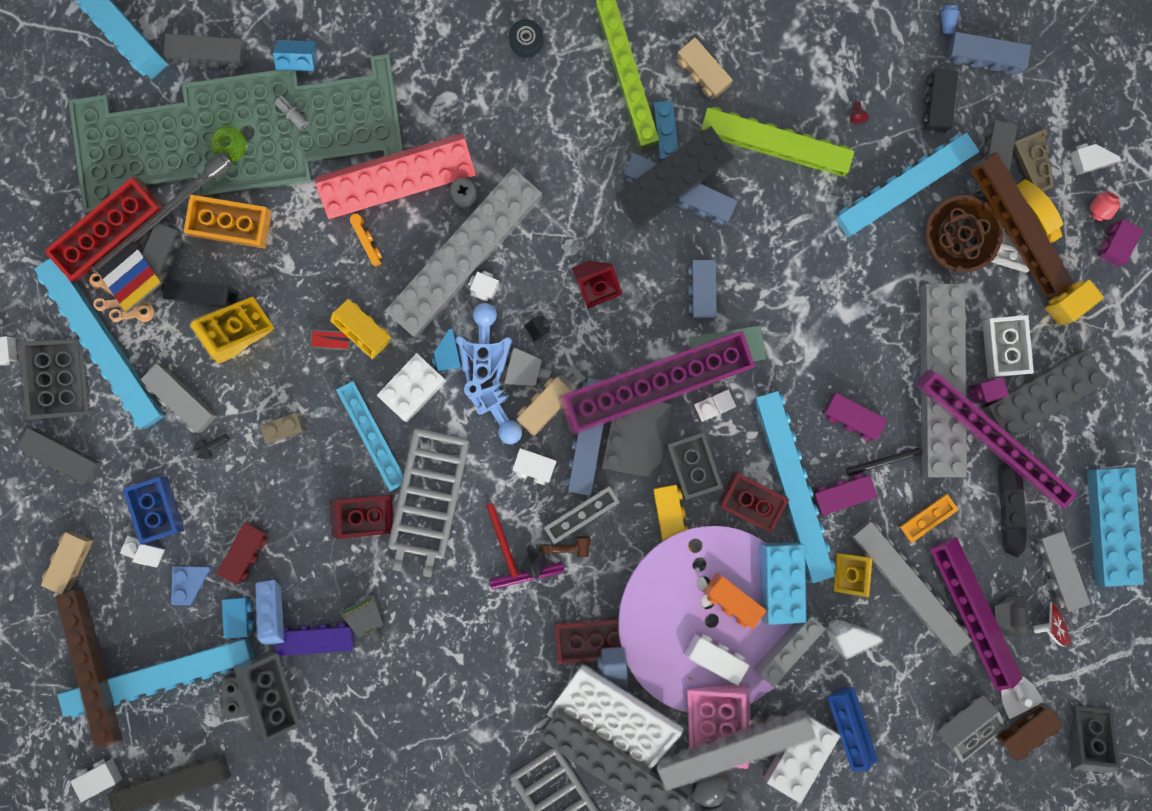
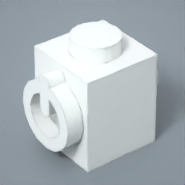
(483, 286)

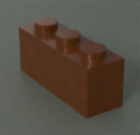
(1029, 732)

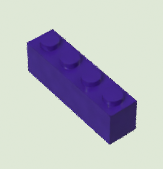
(316, 639)

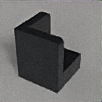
(534, 563)

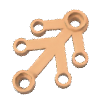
(135, 313)

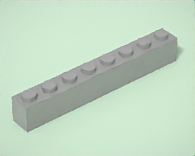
(910, 587)
(736, 749)

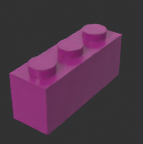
(854, 417)
(844, 494)

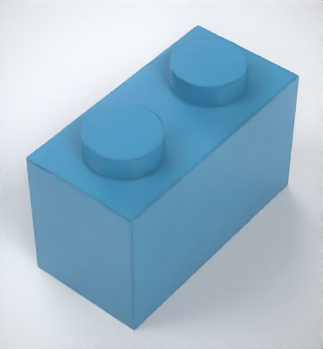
(295, 55)
(237, 617)

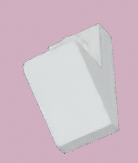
(714, 405)
(143, 554)

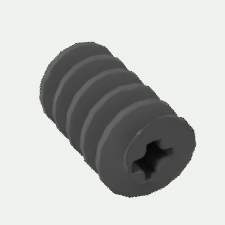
(461, 186)

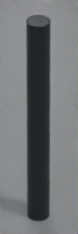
(884, 461)

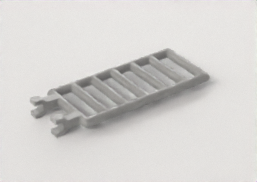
(451, 498)
(564, 767)

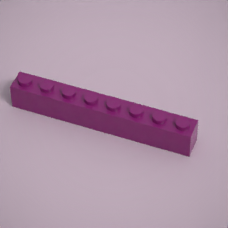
(976, 614)

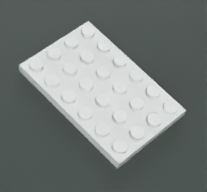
(617, 717)

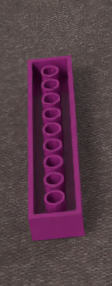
(656, 382)

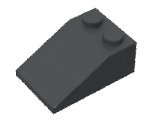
(1093, 740)

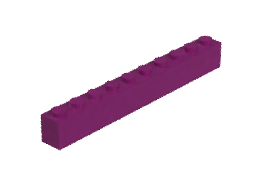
(995, 439)

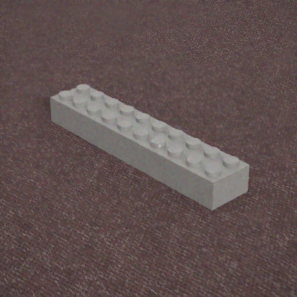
(464, 253)
(945, 353)

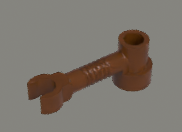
(581, 547)

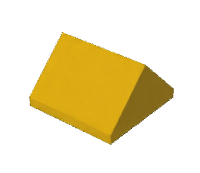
(853, 574)

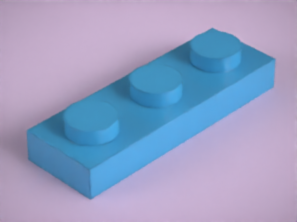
(665, 128)

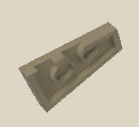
(1033, 159)

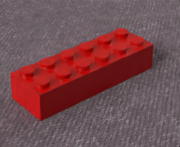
(103, 228)

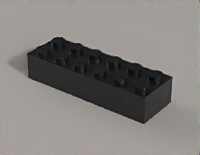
(674, 177)

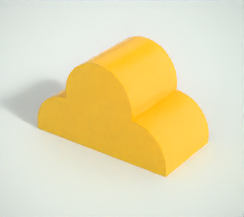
(232, 329)

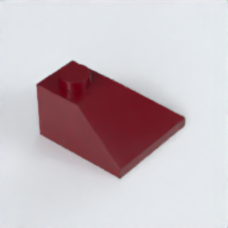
(596, 282)

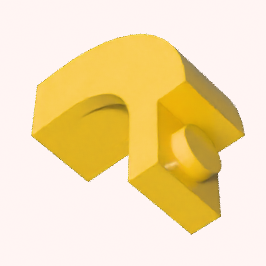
(1042, 209)

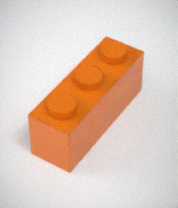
(734, 601)

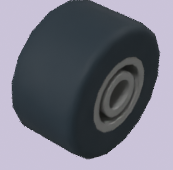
(528, 45)

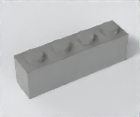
(178, 398)
(581, 514)
(1062, 571)
(788, 650)

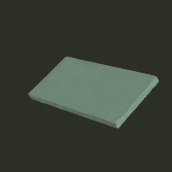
(752, 335)

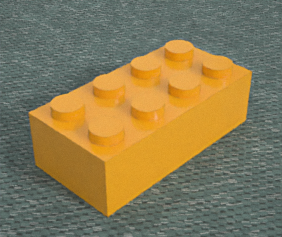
(227, 221)

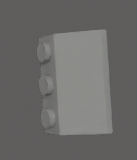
(972, 728)

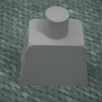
(525, 369)

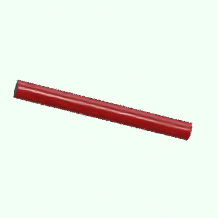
(502, 540)

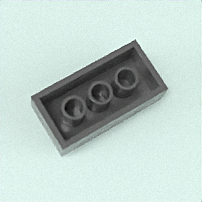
(266, 696)

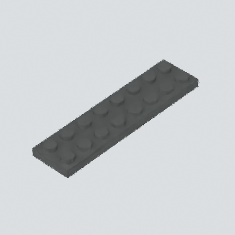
(610, 764)

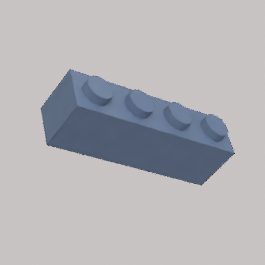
(988, 53)

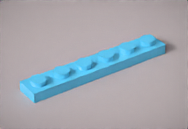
(370, 435)

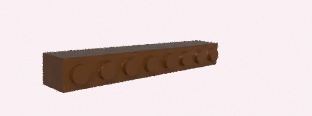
(1021, 225)
(89, 669)

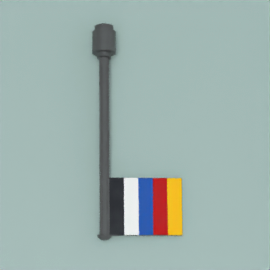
(126, 268)

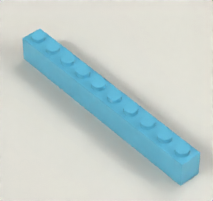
(101, 345)
(794, 486)
(165, 675)

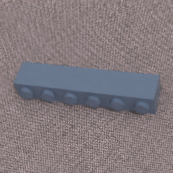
(701, 199)
(585, 457)

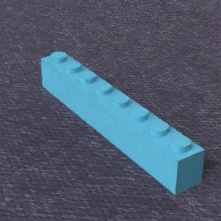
(908, 184)

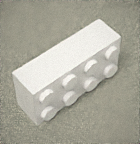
(801, 764)

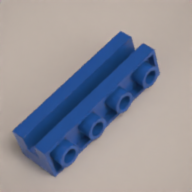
(852, 729)

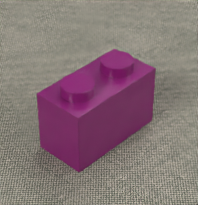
(1120, 242)
(988, 390)

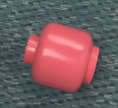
(1105, 206)

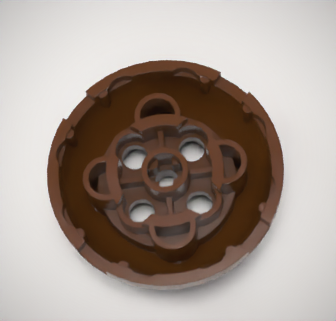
(983, 226)

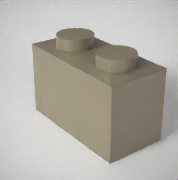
(283, 428)

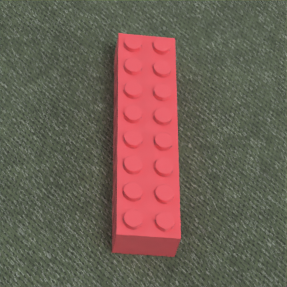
(395, 176)

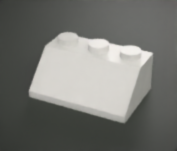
(850, 638)

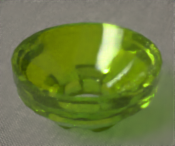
(237, 146)

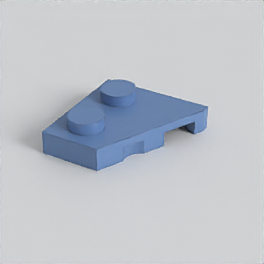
(187, 583)

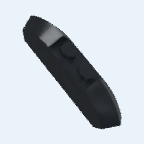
(1012, 510)

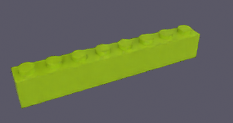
(627, 74)
(779, 142)

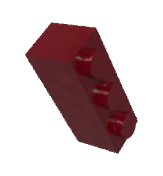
(243, 553)

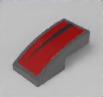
(329, 340)

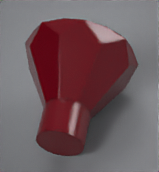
(859, 115)

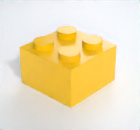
(1073, 302)

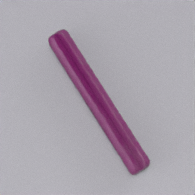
(506, 580)

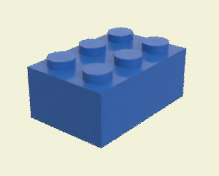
(153, 509)

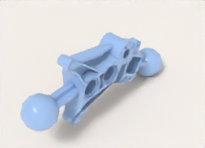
(491, 398)

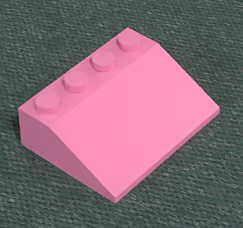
(717, 713)

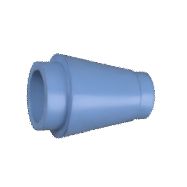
(949, 19)

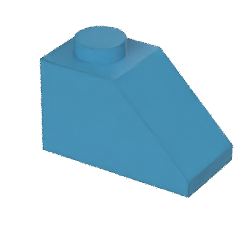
(447, 353)

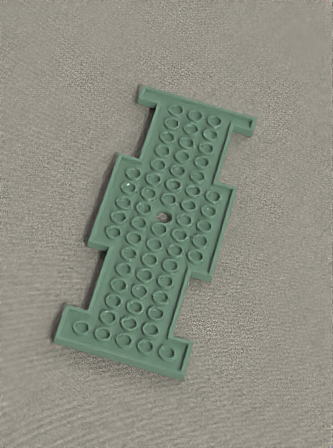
(175, 139)

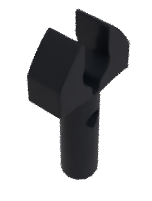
(209, 446)

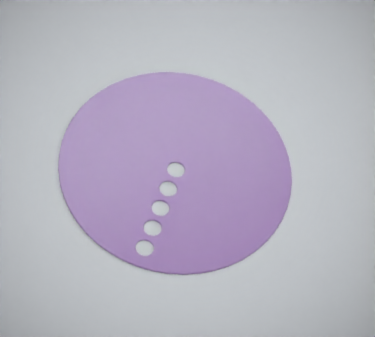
(665, 611)

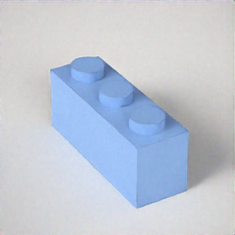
(269, 612)

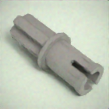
(291, 113)

